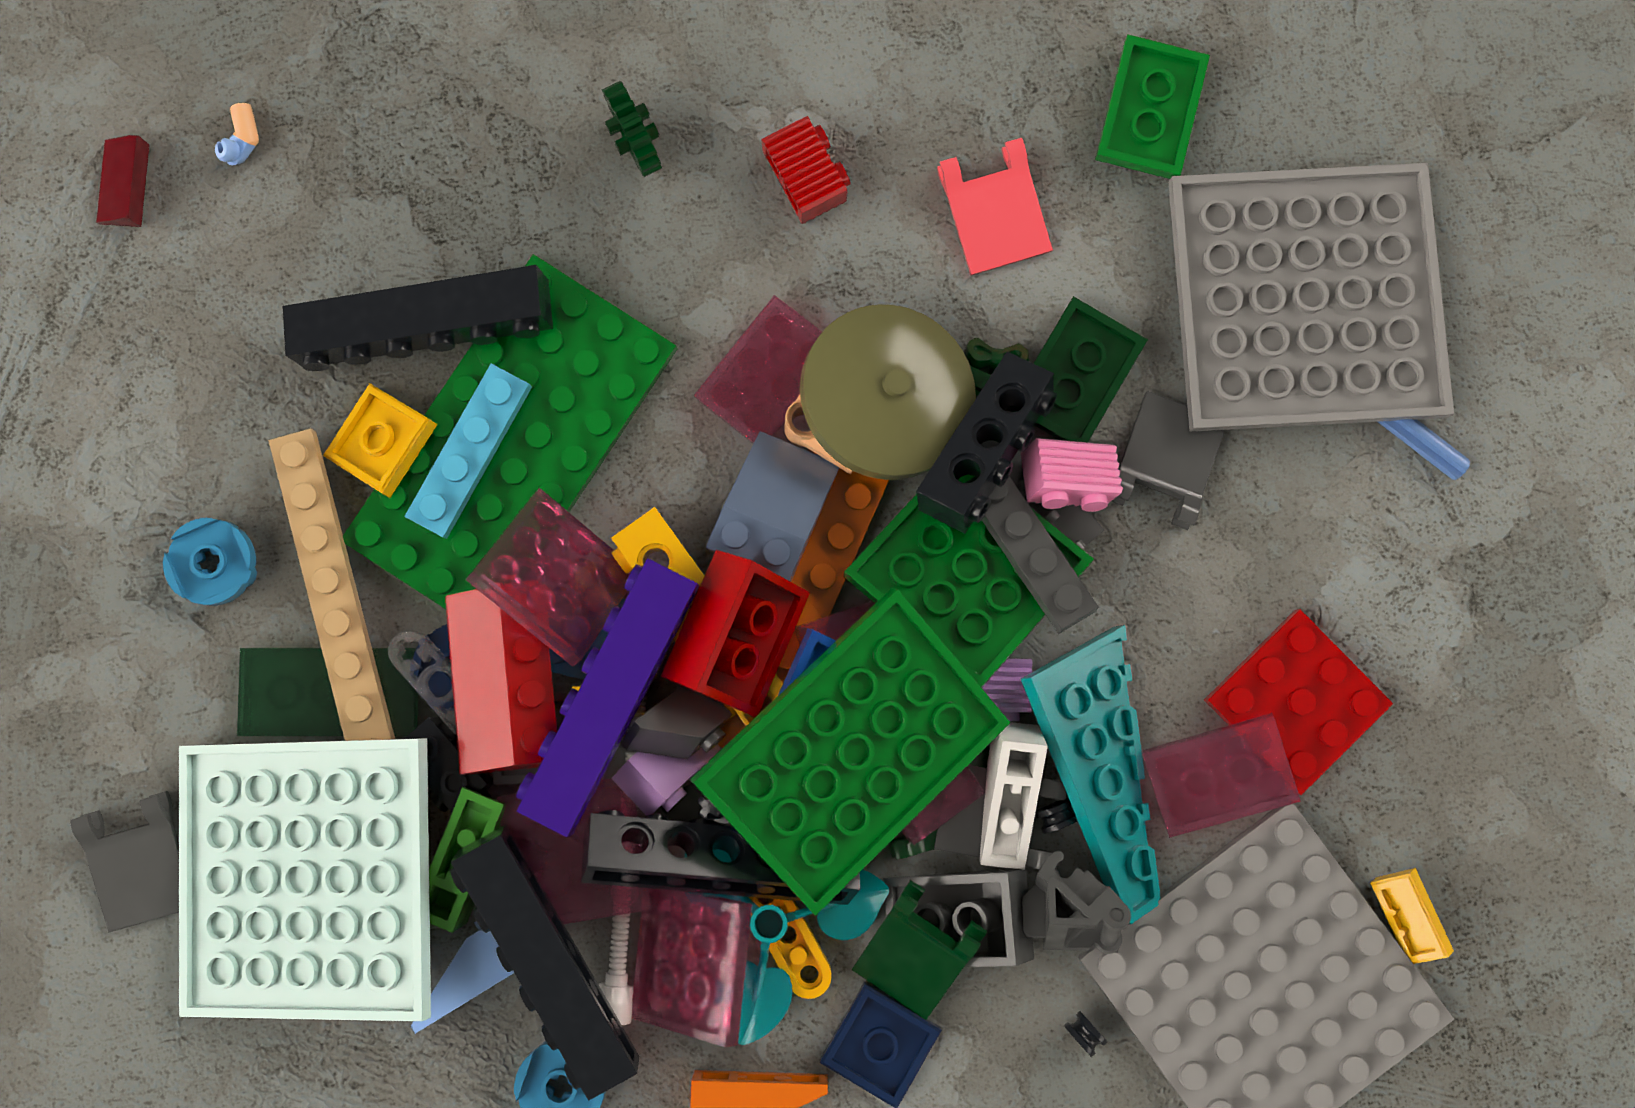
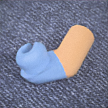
(243, 140)

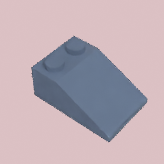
(773, 505)

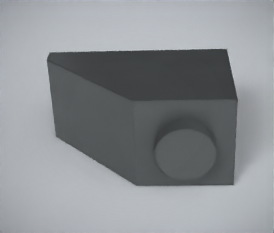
(679, 726)

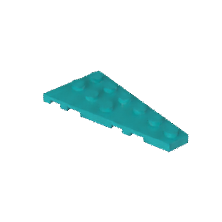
(1098, 755)

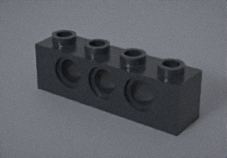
(1011, 384)

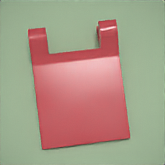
(996, 213)

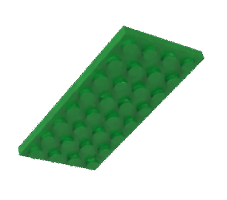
(584, 392)

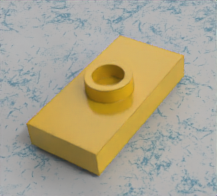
(1412, 916)

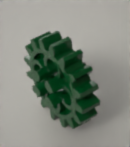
(629, 122)

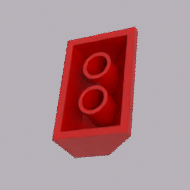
(736, 633)

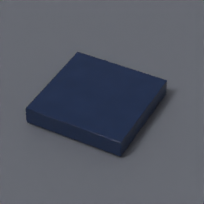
(880, 1045)

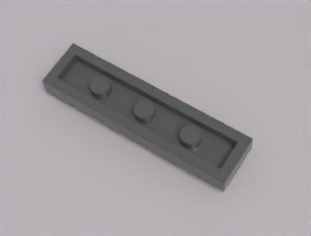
(1037, 558)

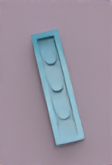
(468, 451)

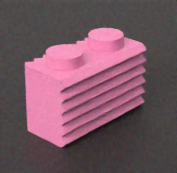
(1071, 474)

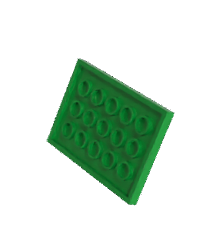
(851, 751)

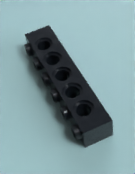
(701, 871)

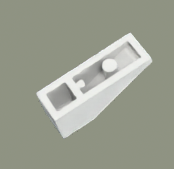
(1011, 795)

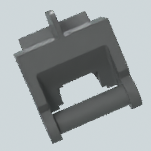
(1073, 910)

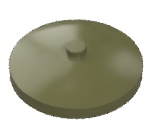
(885, 390)

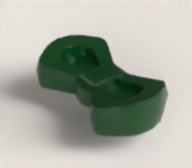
(982, 355)

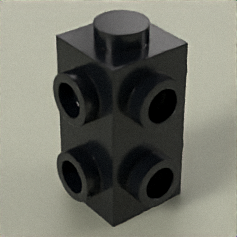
(444, 765)

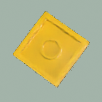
(380, 440)

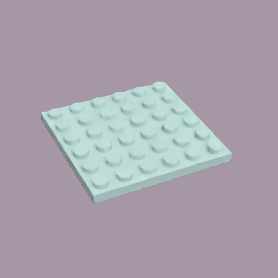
(304, 880)

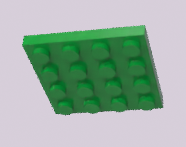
(957, 584)

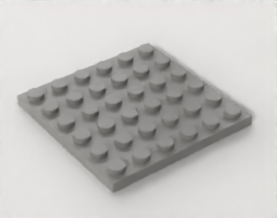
(1309, 297)
(1268, 978)

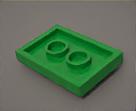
(1152, 107)

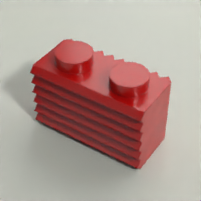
(806, 169)

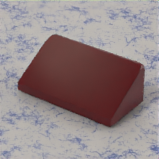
(123, 181)

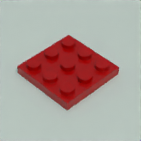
(1310, 689)

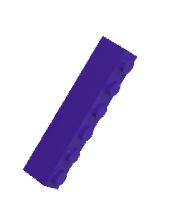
(607, 698)

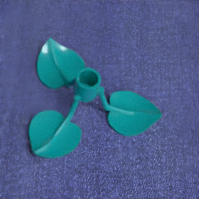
(769, 990)

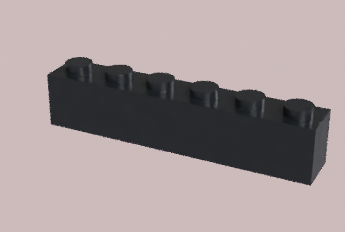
(418, 318)
(545, 962)

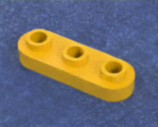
(798, 953)

